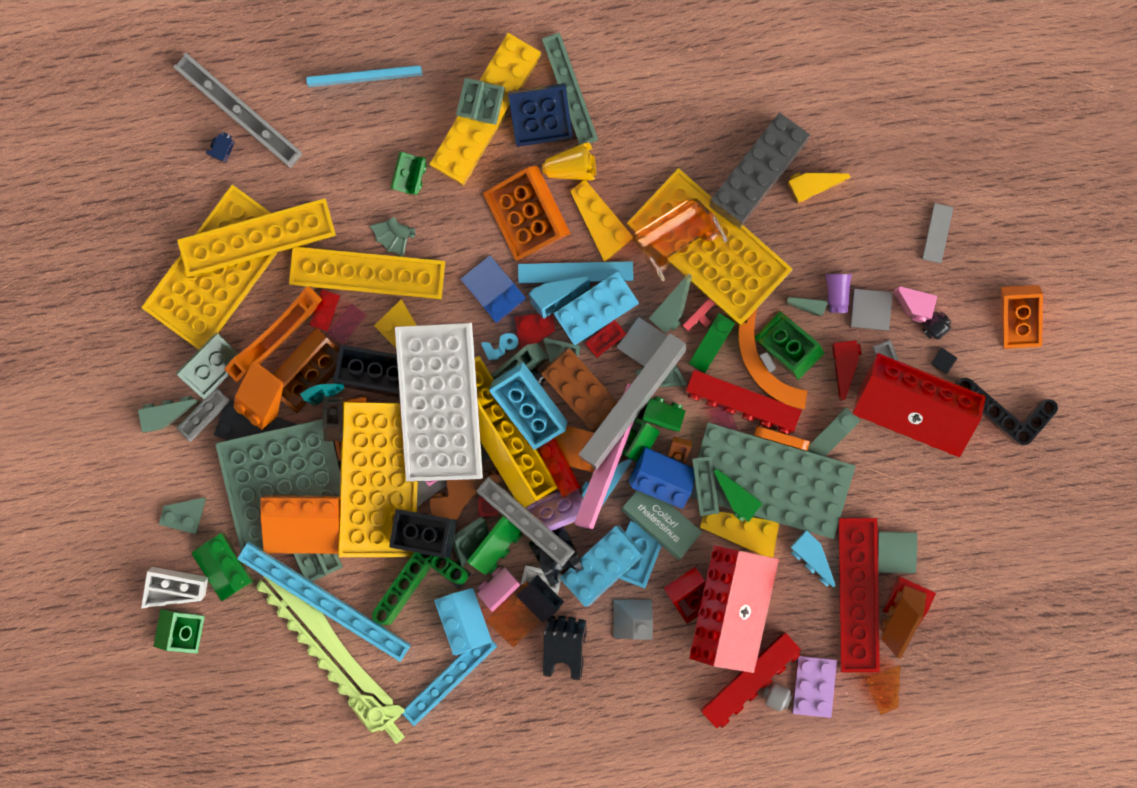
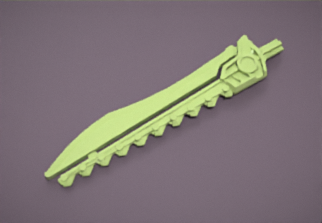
(365, 706)

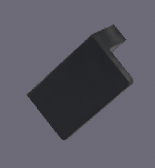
(540, 599)

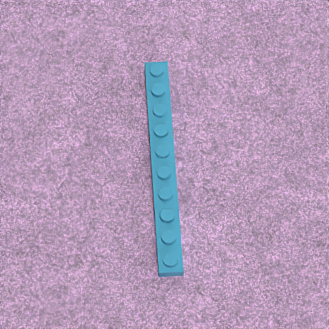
(324, 601)

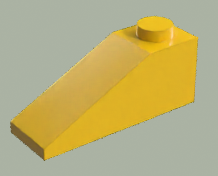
(811, 184)

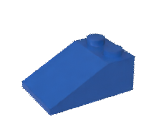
(493, 289)

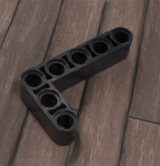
(1003, 414)

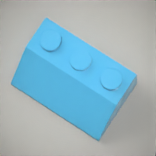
(463, 621)

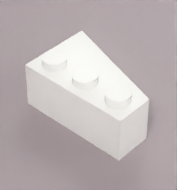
(172, 587)

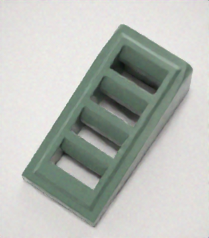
(811, 306)

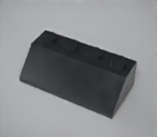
(367, 370)

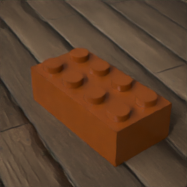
(579, 388)

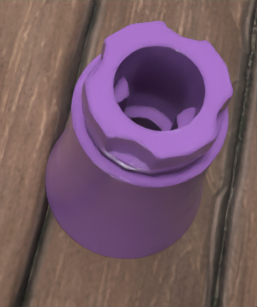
(838, 292)

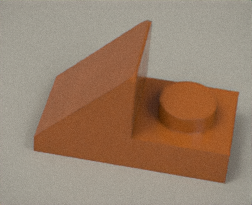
(680, 449)

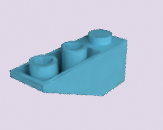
(812, 553)

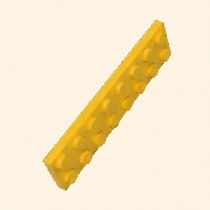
(256, 237)
(367, 273)

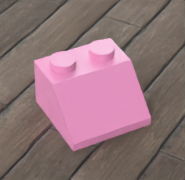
(916, 303)
(498, 588)

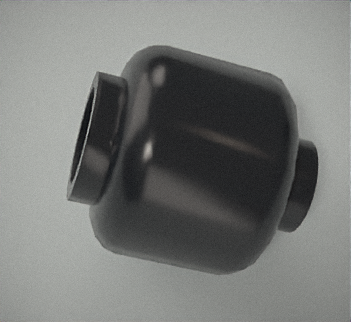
(937, 326)

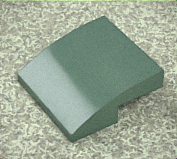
(480, 101)
(897, 552)
(316, 565)

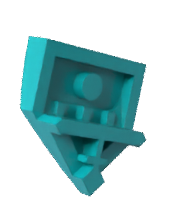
(316, 393)

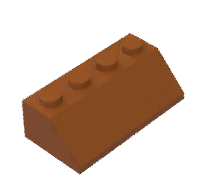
(306, 367)

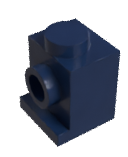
(221, 147)

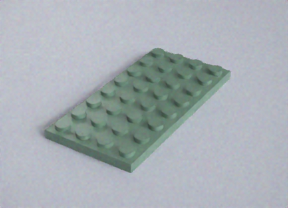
(792, 483)

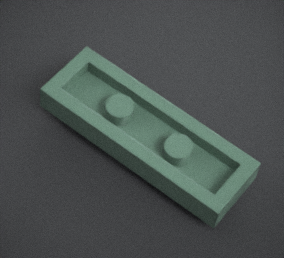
(705, 485)

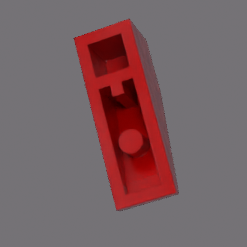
(845, 360)

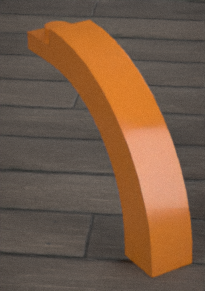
(275, 334)
(758, 372)

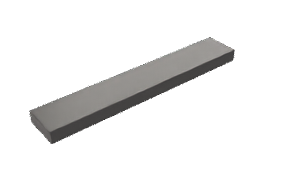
(525, 521)

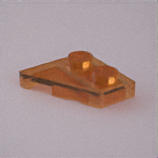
(885, 689)

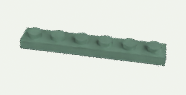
(564, 74)

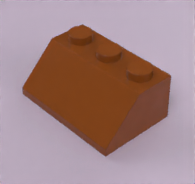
(903, 620)

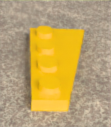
(602, 223)
(396, 317)
(755, 535)

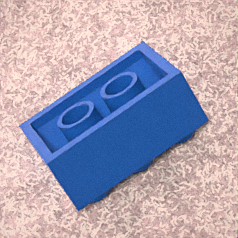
(662, 478)

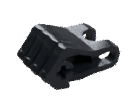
(550, 566)
(564, 645)

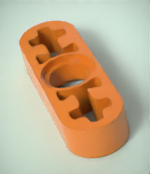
(782, 438)

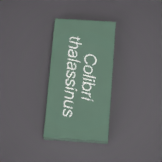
(662, 523)

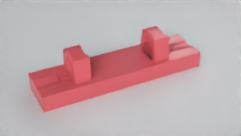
(699, 316)

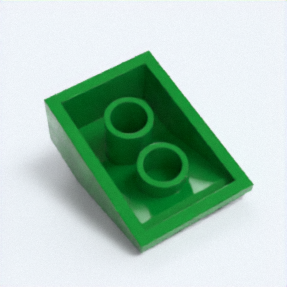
(789, 345)

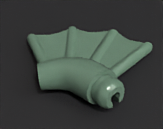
(393, 235)

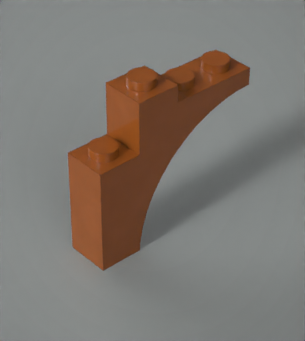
(458, 495)

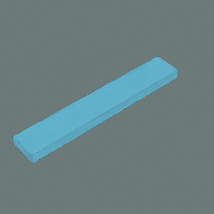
(364, 76)
(563, 271)
(446, 682)

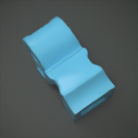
(507, 342)

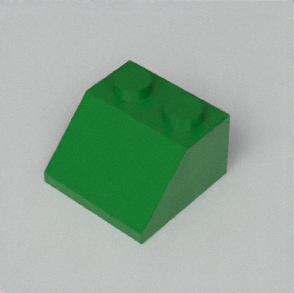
(663, 414)
(640, 436)
(178, 631)

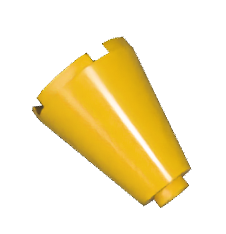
(572, 164)

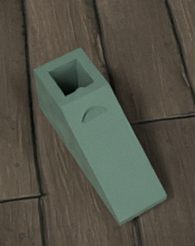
(159, 417)

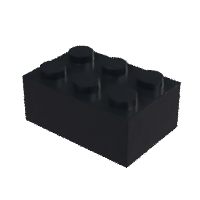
(423, 533)

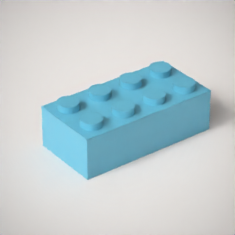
(596, 308)
(528, 406)
(603, 566)

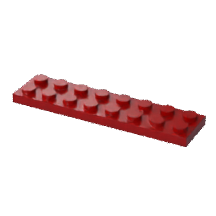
(858, 595)

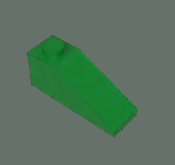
(711, 342)
(741, 501)

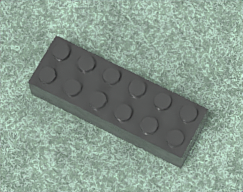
(759, 170)

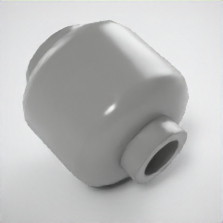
(777, 697)

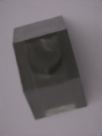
(333, 418)

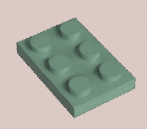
(206, 367)

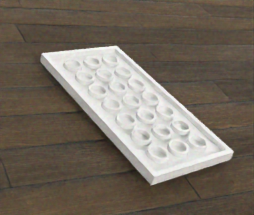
(438, 402)

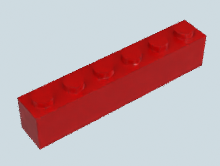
(743, 402)
(746, 684)

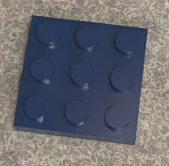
(540, 114)

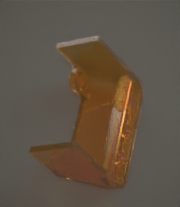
(675, 232)

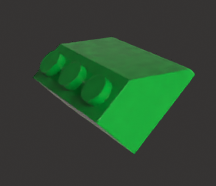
(495, 546)
(220, 563)

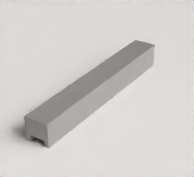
(238, 110)
(633, 401)

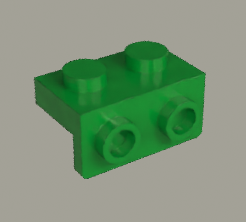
(408, 173)

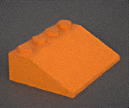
(526, 212)
(300, 524)

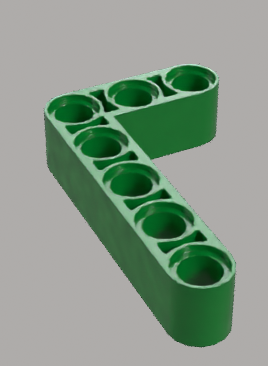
(414, 580)

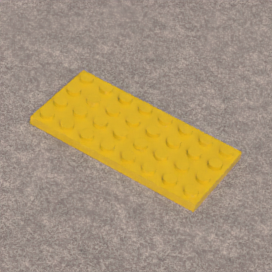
(730, 273)
(205, 302)
(372, 479)

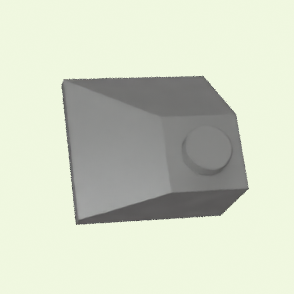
(633, 619)

